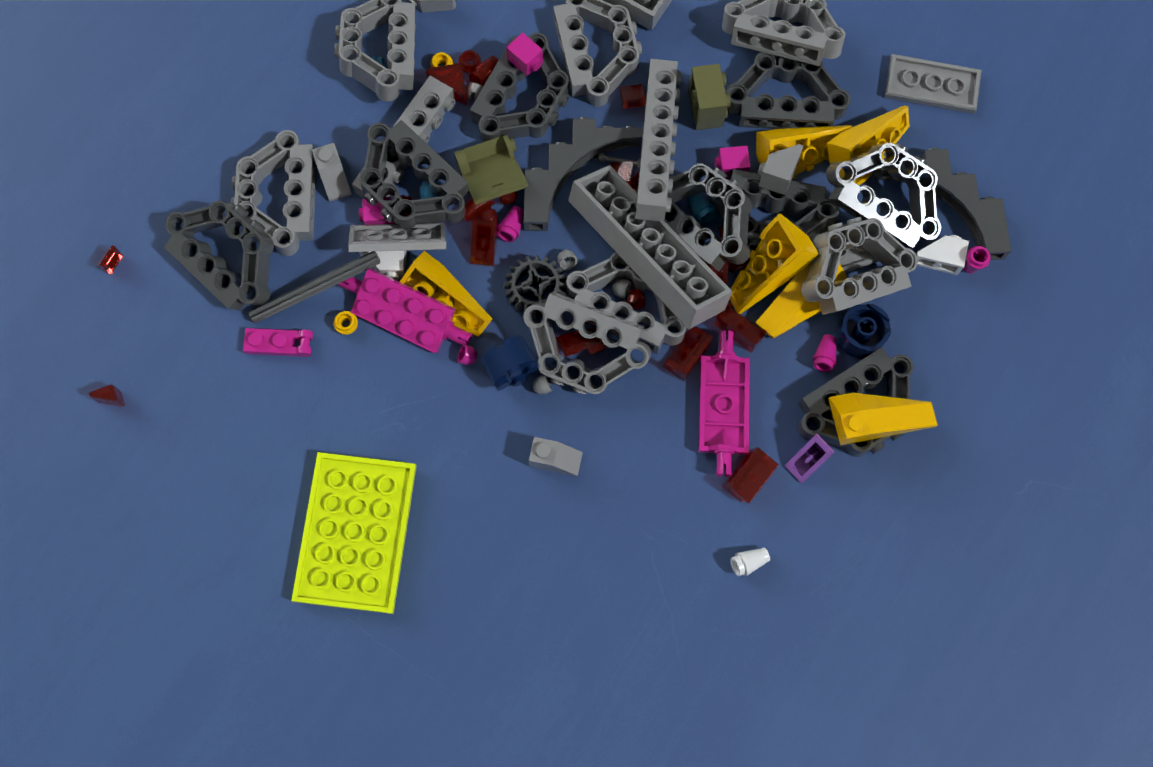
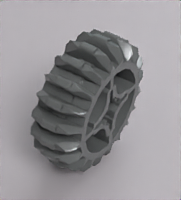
(526, 289)

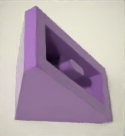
(809, 458)

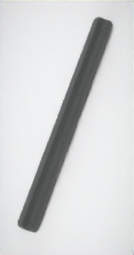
(314, 287)

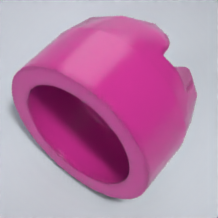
(467, 355)

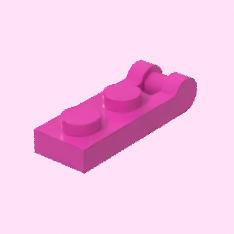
(277, 342)

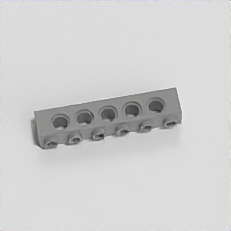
(430, 93)

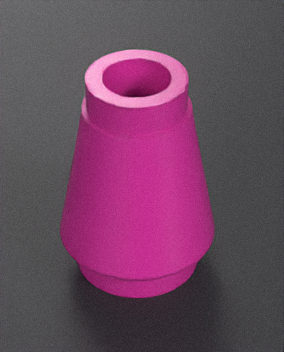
(511, 224)
(976, 259)
(825, 354)

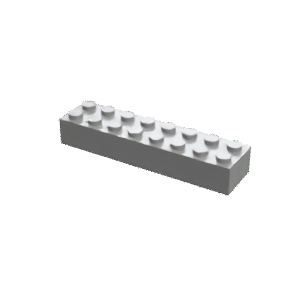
(650, 248)

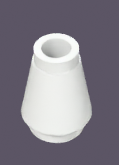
(749, 561)

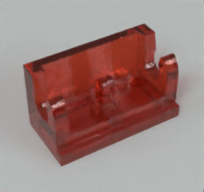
(744, 331)
(688, 353)
(750, 475)

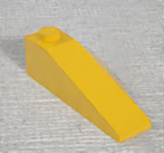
(812, 138)
(860, 139)
(778, 258)
(436, 281)
(791, 307)
(870, 417)

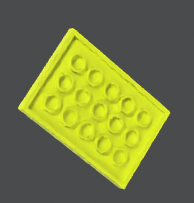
(354, 533)

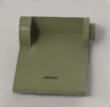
(491, 169)

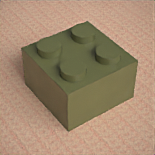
(708, 96)

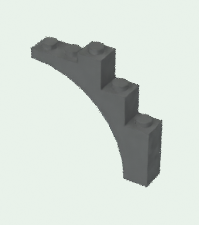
(565, 160)
(983, 217)

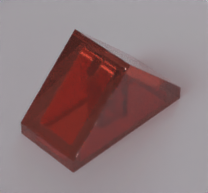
(452, 77)
(483, 242)

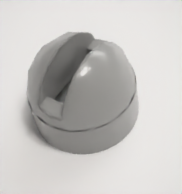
(473, 90)
(571, 263)
(621, 288)
(541, 385)

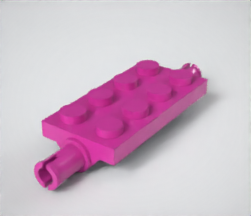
(404, 311)
(724, 404)

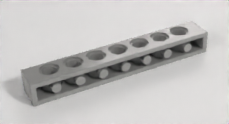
(657, 141)

